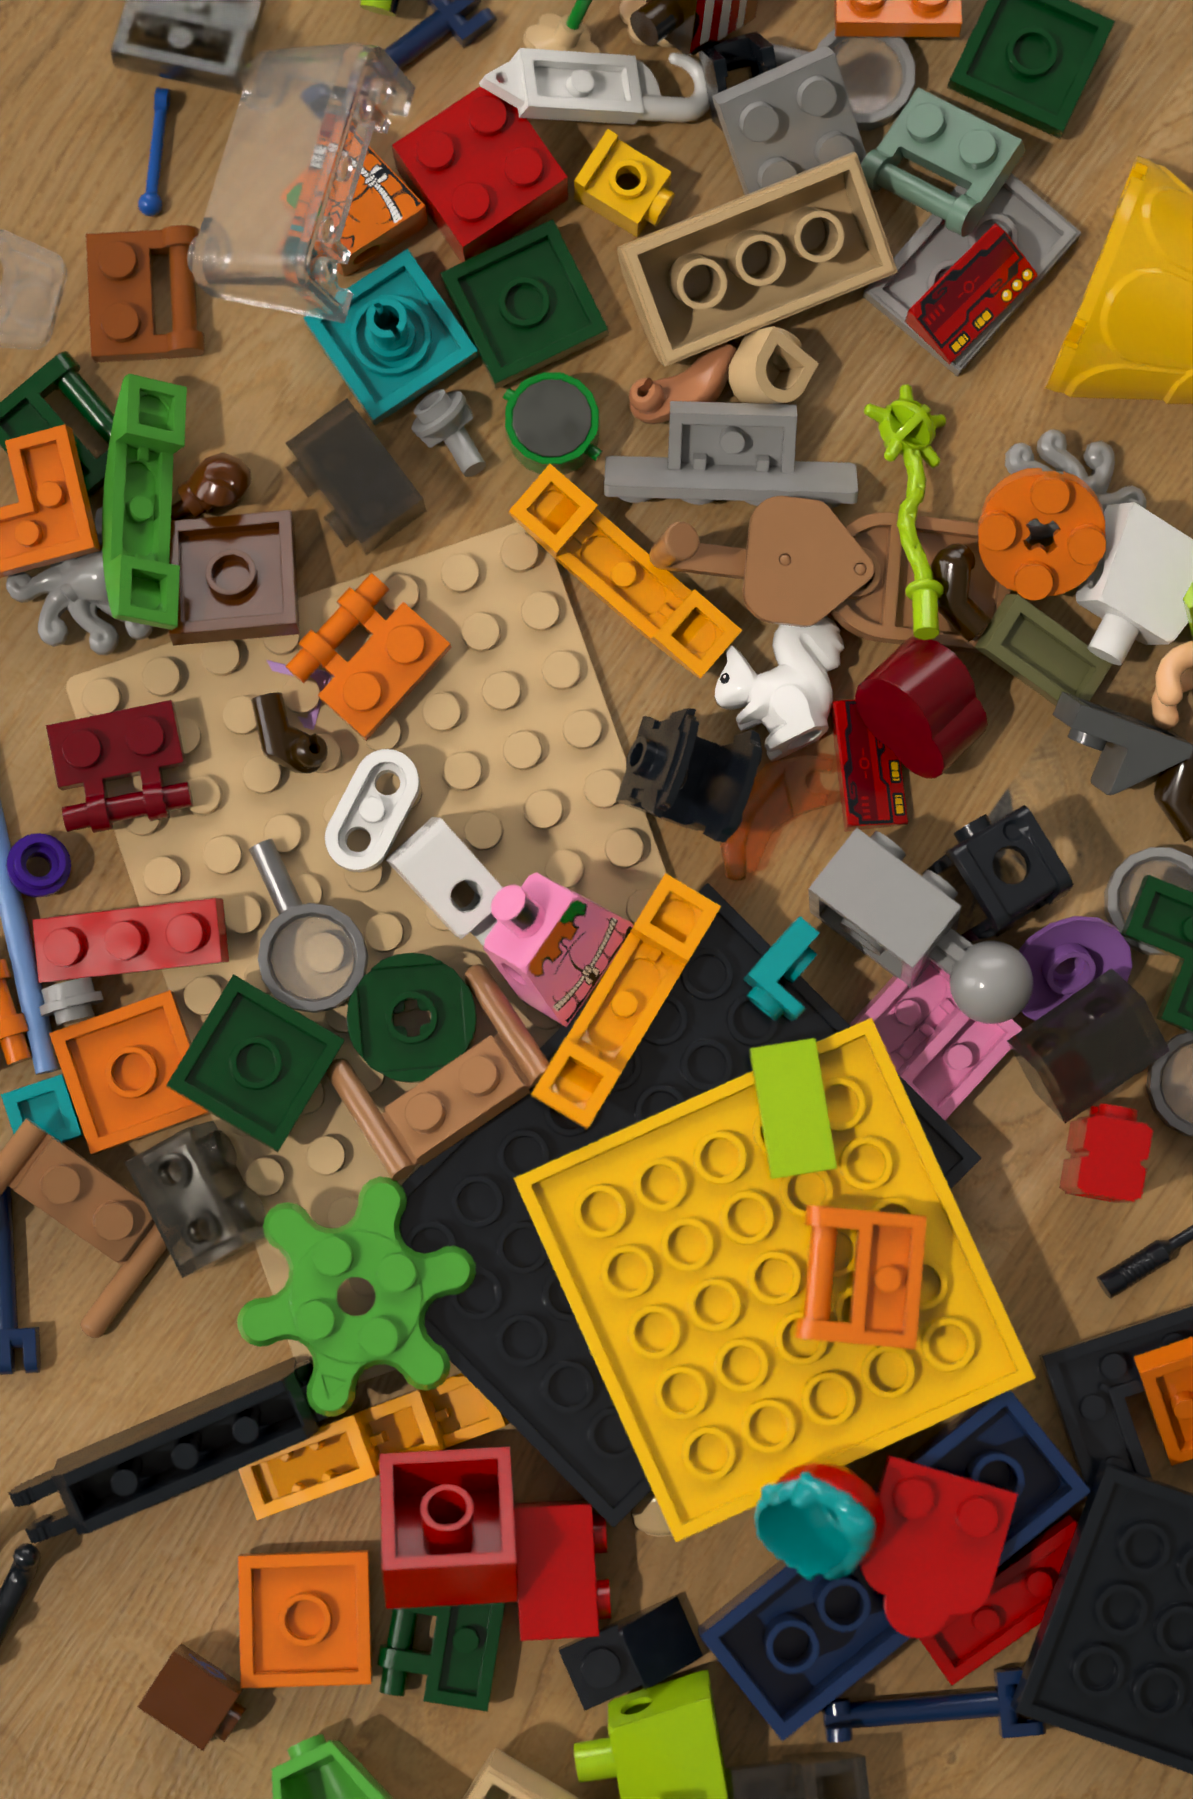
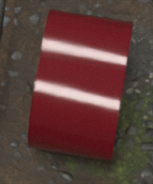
(922, 706)

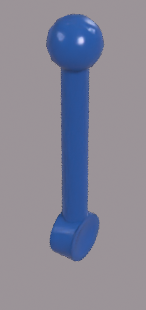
(150, 202)

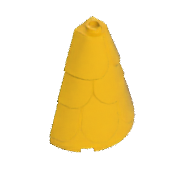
(1138, 306)

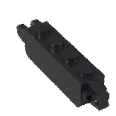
(175, 1451)

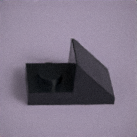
(631, 1653)

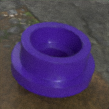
(38, 846)

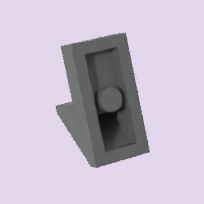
(1128, 745)

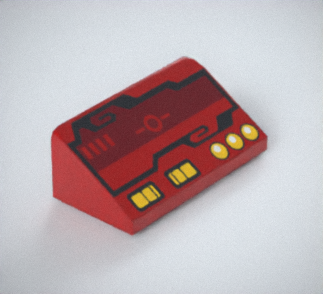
(971, 294)
(867, 773)

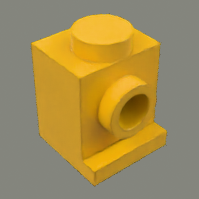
(628, 209)

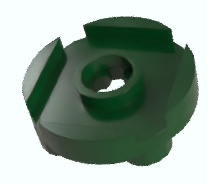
(384, 993)

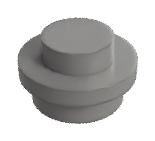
(70, 1001)

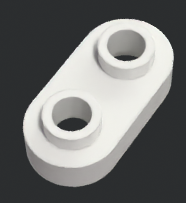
(371, 811)

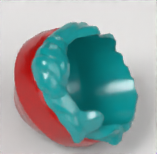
(820, 1520)

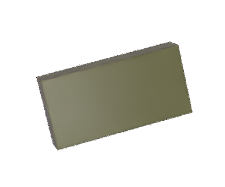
(1041, 651)

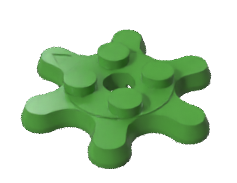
(403, 1286)

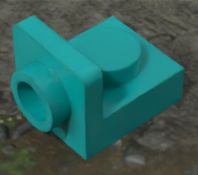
(785, 958)

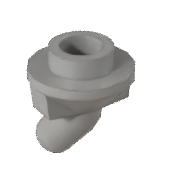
(443, 418)

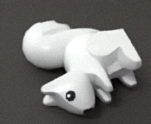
(791, 697)

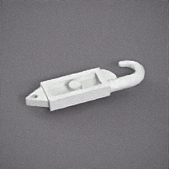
(593, 87)

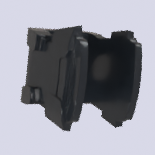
(689, 777)
(1001, 902)

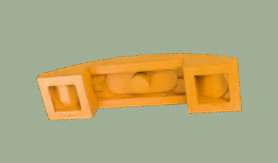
(622, 574)
(626, 1001)

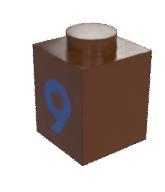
(194, 1698)

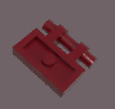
(114, 748)

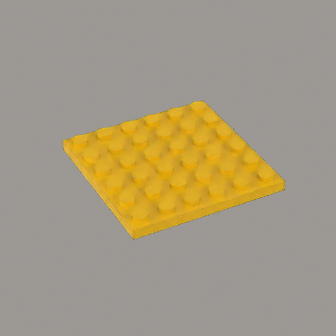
(699, 1267)

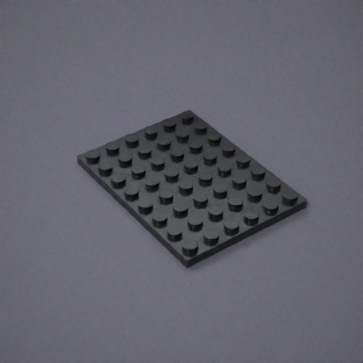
(514, 1321)

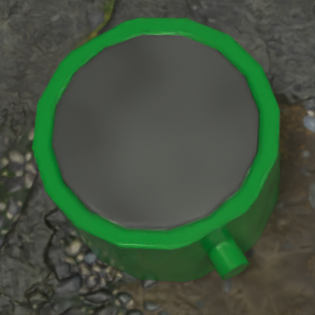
(552, 423)

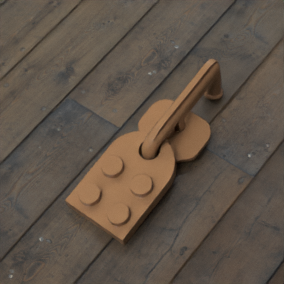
(811, 565)

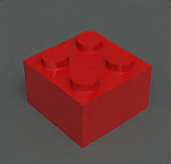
(480, 172)
(447, 1528)

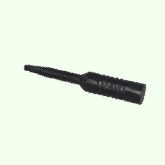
(1142, 1263)

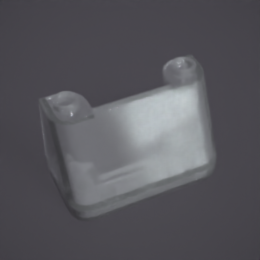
(293, 176)

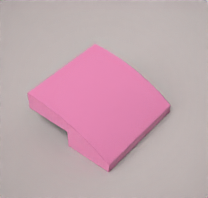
(933, 1041)

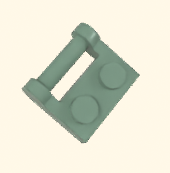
(951, 146)

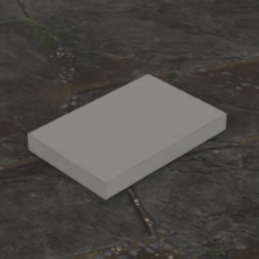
(1026, 218)

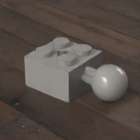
(913, 920)

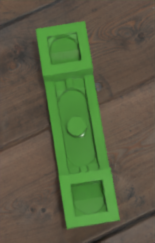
(139, 502)

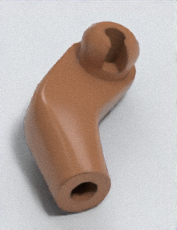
(699, 383)

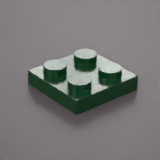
(1031, 59)
(524, 304)
(255, 1063)

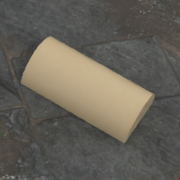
(756, 259)

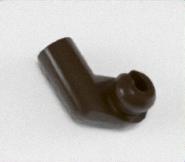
(953, 570)
(284, 742)
(1175, 796)

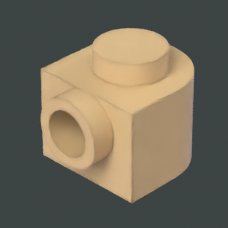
(770, 367)

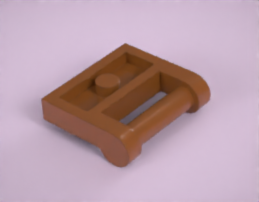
(124, 295)

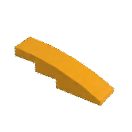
(350, 1447)

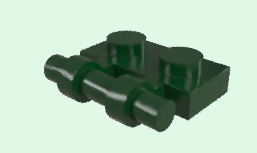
(460, 1658)

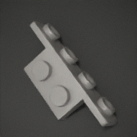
(730, 455)

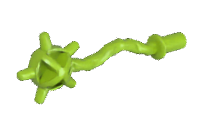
(910, 431)

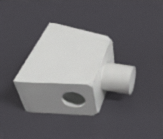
(1137, 582)
(433, 864)

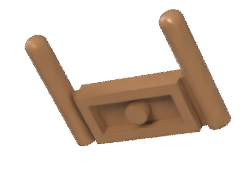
(453, 1098)
(90, 1207)

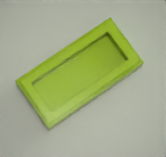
(792, 1108)

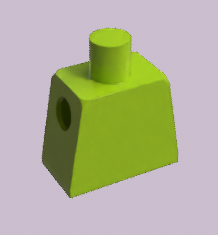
(660, 1743)

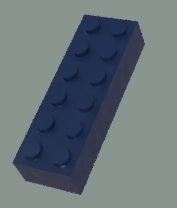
(808, 1641)

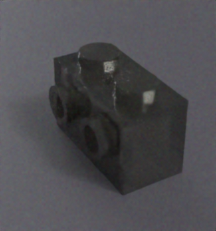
(354, 477)
(1088, 1051)
(198, 1197)

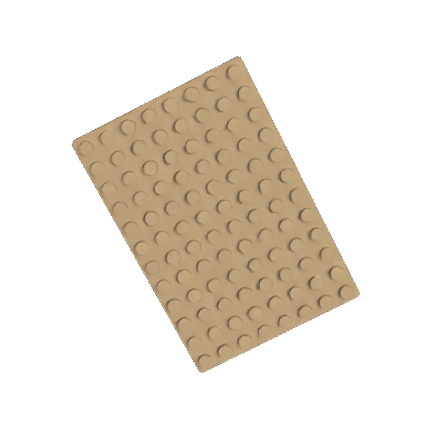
(505, 753)

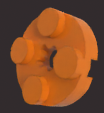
(1049, 497)

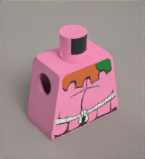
(552, 944)

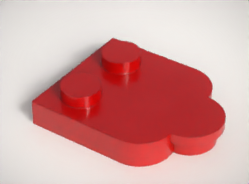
(936, 1545)

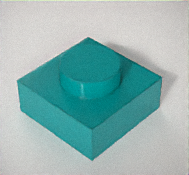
(46, 1105)

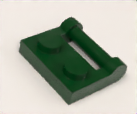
(28, 412)

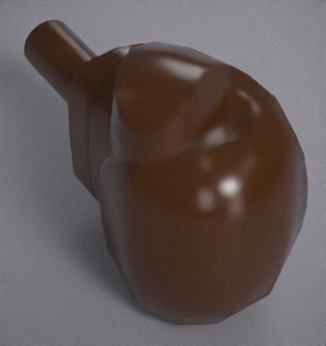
(215, 482)

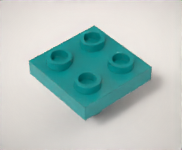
(394, 338)

